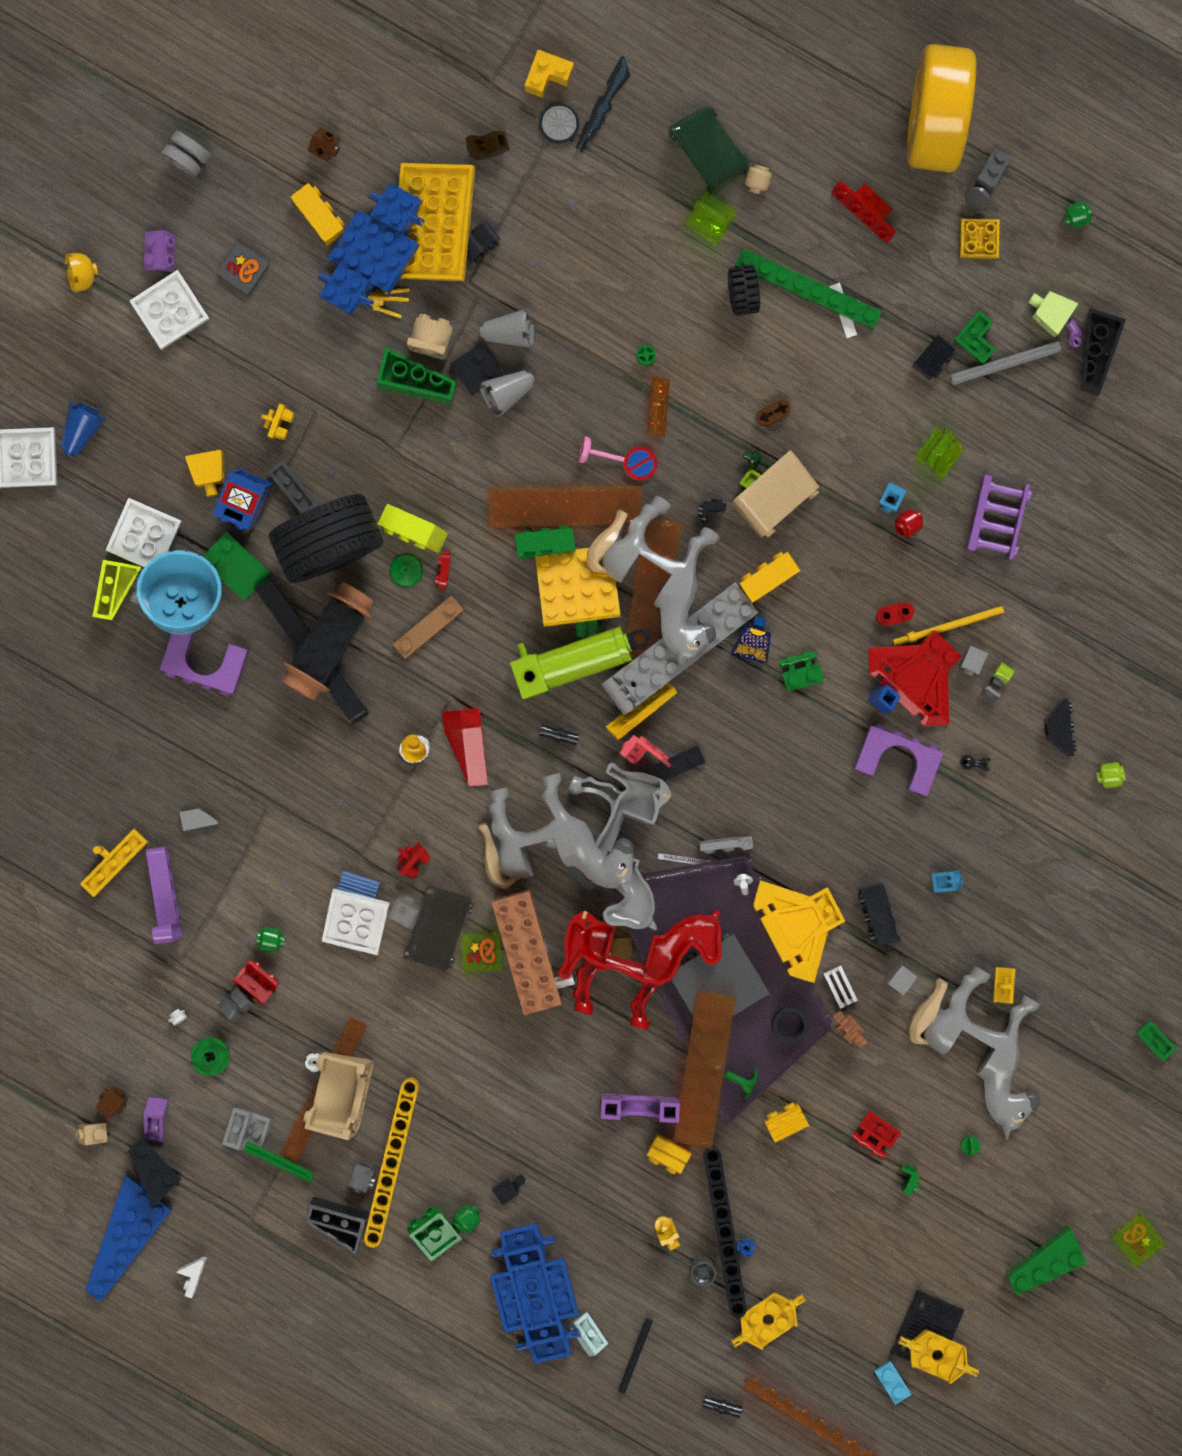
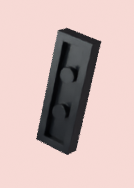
(679, 764)

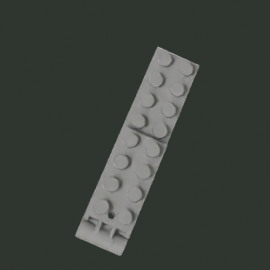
(659, 665)

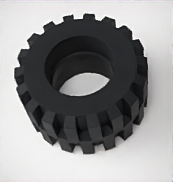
(744, 290)

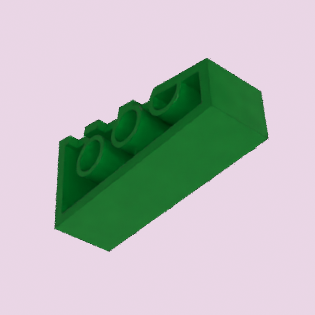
(414, 380)
(1047, 1262)

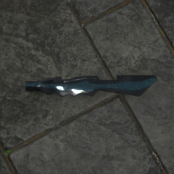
(603, 105)

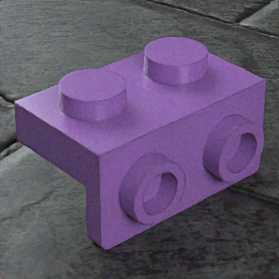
(159, 251)

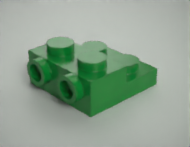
(433, 1232)

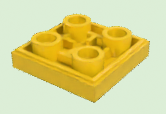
(979, 238)

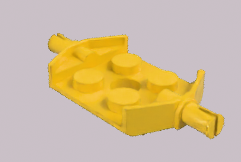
(760, 1334)
(949, 1366)

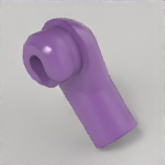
(1075, 335)

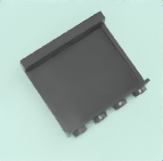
(730, 976)

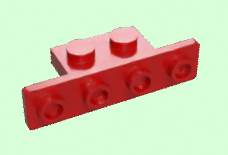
(866, 207)

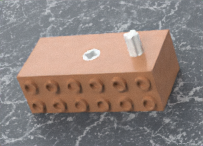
(528, 953)

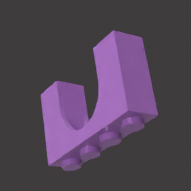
(225, 678)
(925, 758)
(660, 1107)

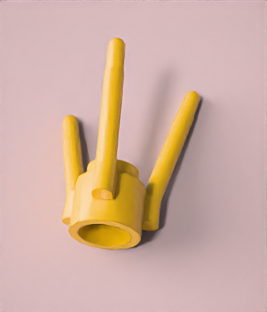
(379, 300)

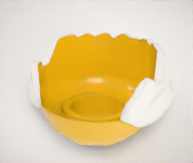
(414, 748)

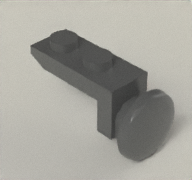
(979, 195)

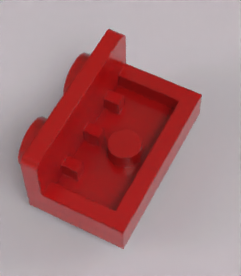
(256, 982)

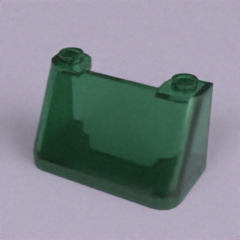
(709, 149)

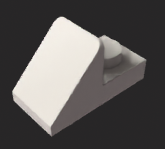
(194, 1271)

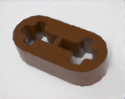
(770, 409)

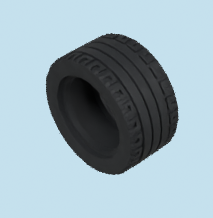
(325, 538)

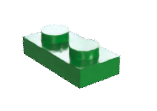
(1156, 1040)

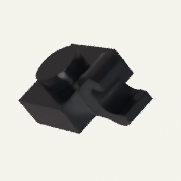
(507, 1189)

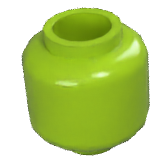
(1111, 775)

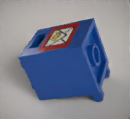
(244, 495)

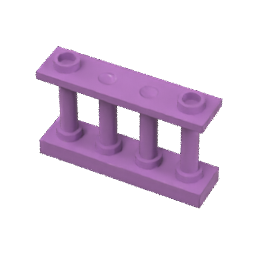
(979, 523)

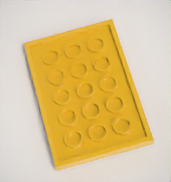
(446, 207)

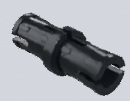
(559, 734)
(722, 1406)

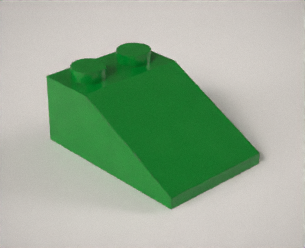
(236, 566)

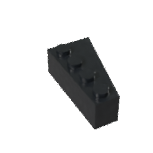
(1100, 345)

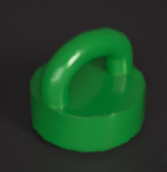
(970, 1145)

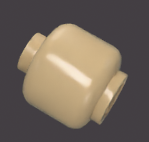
(758, 179)

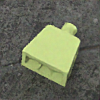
(1052, 311)

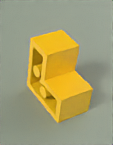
(546, 68)

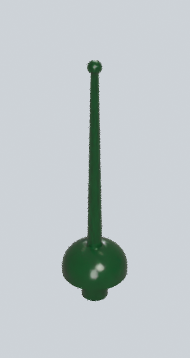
(754, 459)

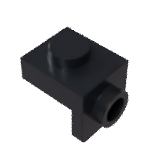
(715, 505)

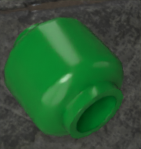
(1078, 214)
(270, 939)
(466, 1219)

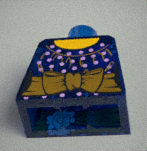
(753, 642)

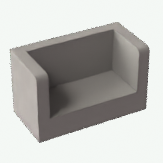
(900, 978)

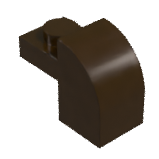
(487, 146)

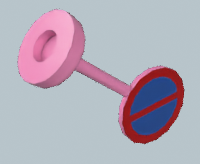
(639, 462)

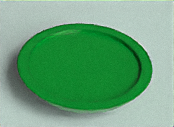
(406, 570)

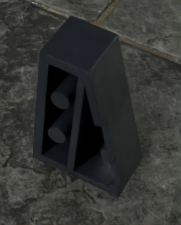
(152, 1171)

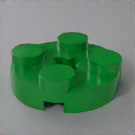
(209, 1045)

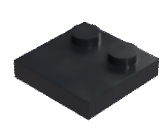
(475, 368)

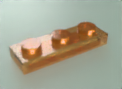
(658, 406)

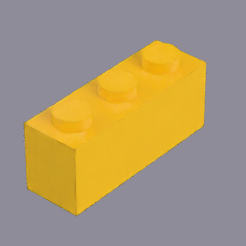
(318, 213)
(768, 576)

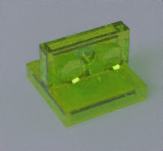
(710, 218)
(940, 452)

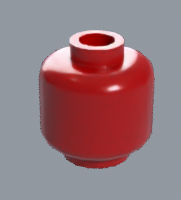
(908, 523)

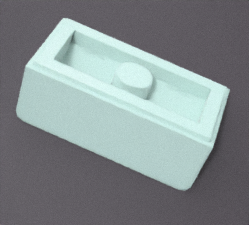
(591, 1337)

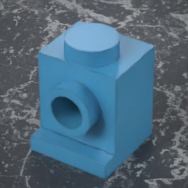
(891, 491)

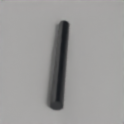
(635, 1355)

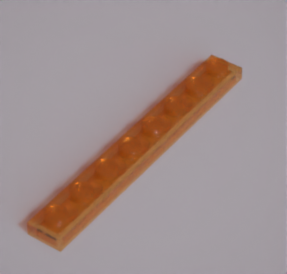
(345, 1046)
(804, 1417)

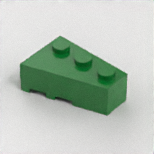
(544, 542)

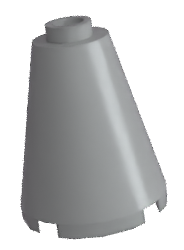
(510, 329)
(506, 390)

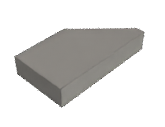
(196, 819)

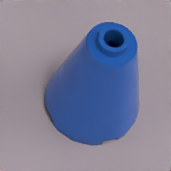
(80, 427)

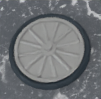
(559, 123)

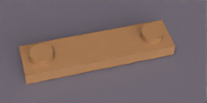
(428, 627)

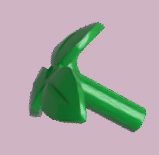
(748, 1085)

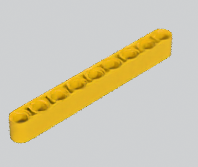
(386, 1170)

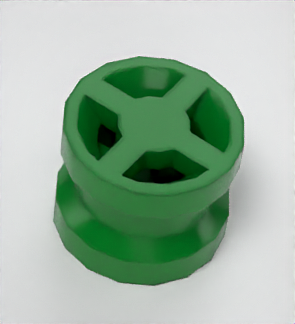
(646, 352)

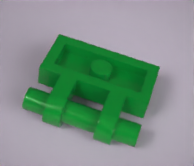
(803, 676)

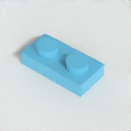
(892, 1382)

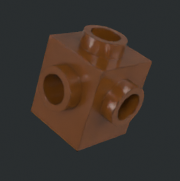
(324, 144)

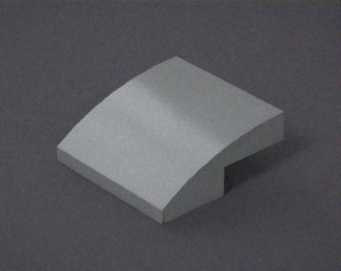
(246, 1127)

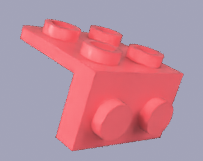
(636, 748)

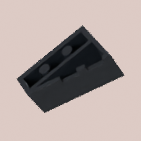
(878, 915)
(338, 1222)

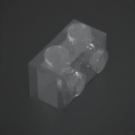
(405, 911)

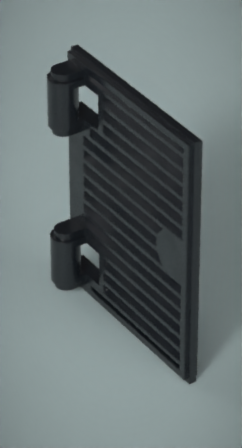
(935, 1316)

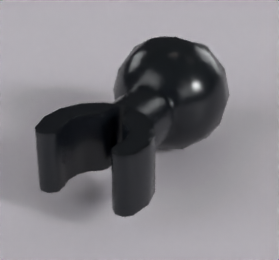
(970, 762)

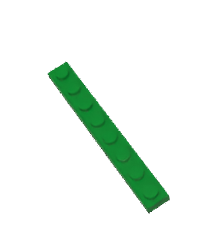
(810, 289)

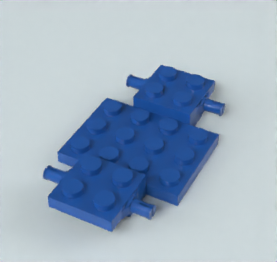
(372, 250)
(535, 1293)

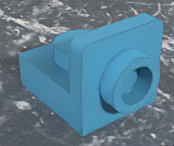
(947, 881)

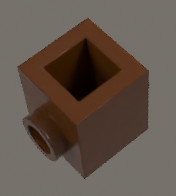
(112, 1102)

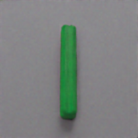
(278, 1161)

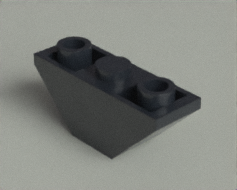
(1060, 728)

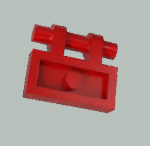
(879, 1129)

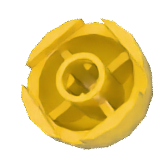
(80, 271)

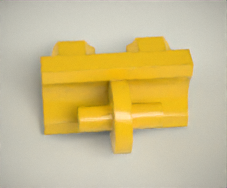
(275, 430)
(1004, 985)
(666, 1232)

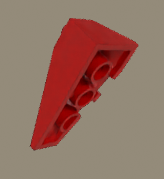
(466, 739)

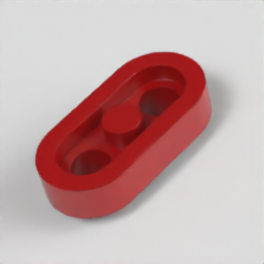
(442, 578)
(895, 613)

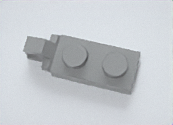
(726, 844)

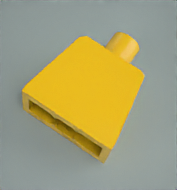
(207, 470)

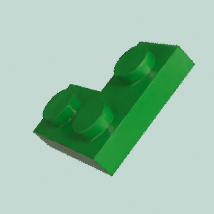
(971, 338)

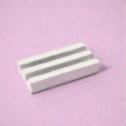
(847, 1001)

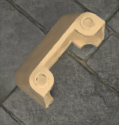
(775, 494)
(339, 1095)

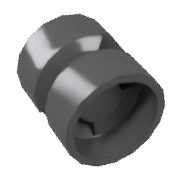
(233, 1006)
(703, 1271)

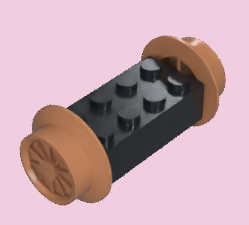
(328, 641)

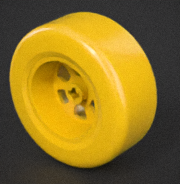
(941, 108)

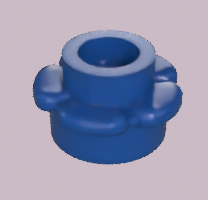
(745, 1252)

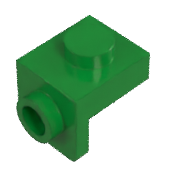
(910, 1184)

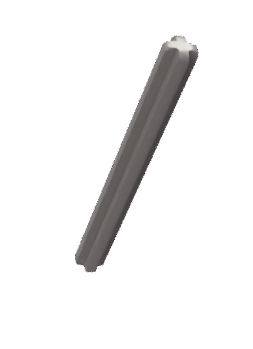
(1005, 363)

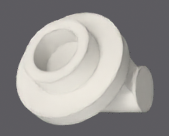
(743, 880)

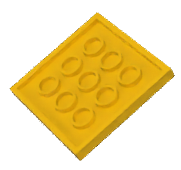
(573, 591)

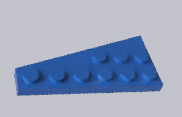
(125, 1236)

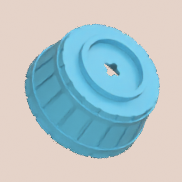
(175, 577)

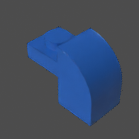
(884, 698)

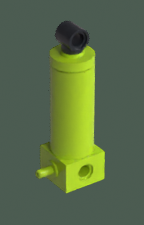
(574, 660)

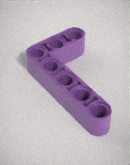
(164, 896)

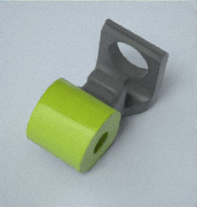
(1001, 676)

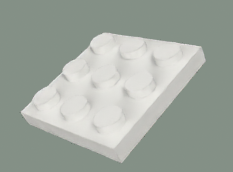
(169, 309)
(28, 457)
(142, 533)
(355, 921)

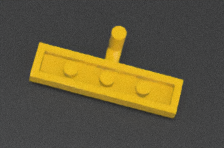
(625, 723)
(113, 862)

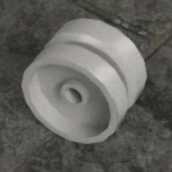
(187, 152)

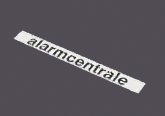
(680, 859)

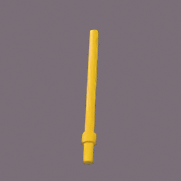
(912, 637)

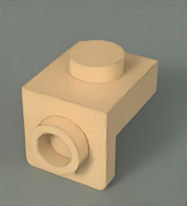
(91, 1133)

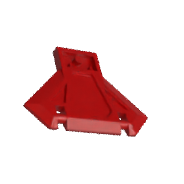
(918, 675)

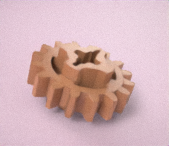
(850, 1029)

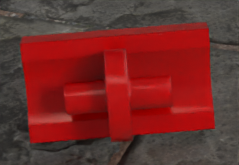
(409, 857)

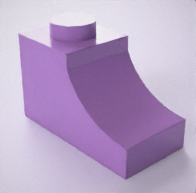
(155, 1119)

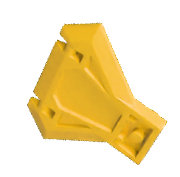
(798, 925)

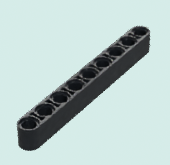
(298, 633)
(725, 1240)

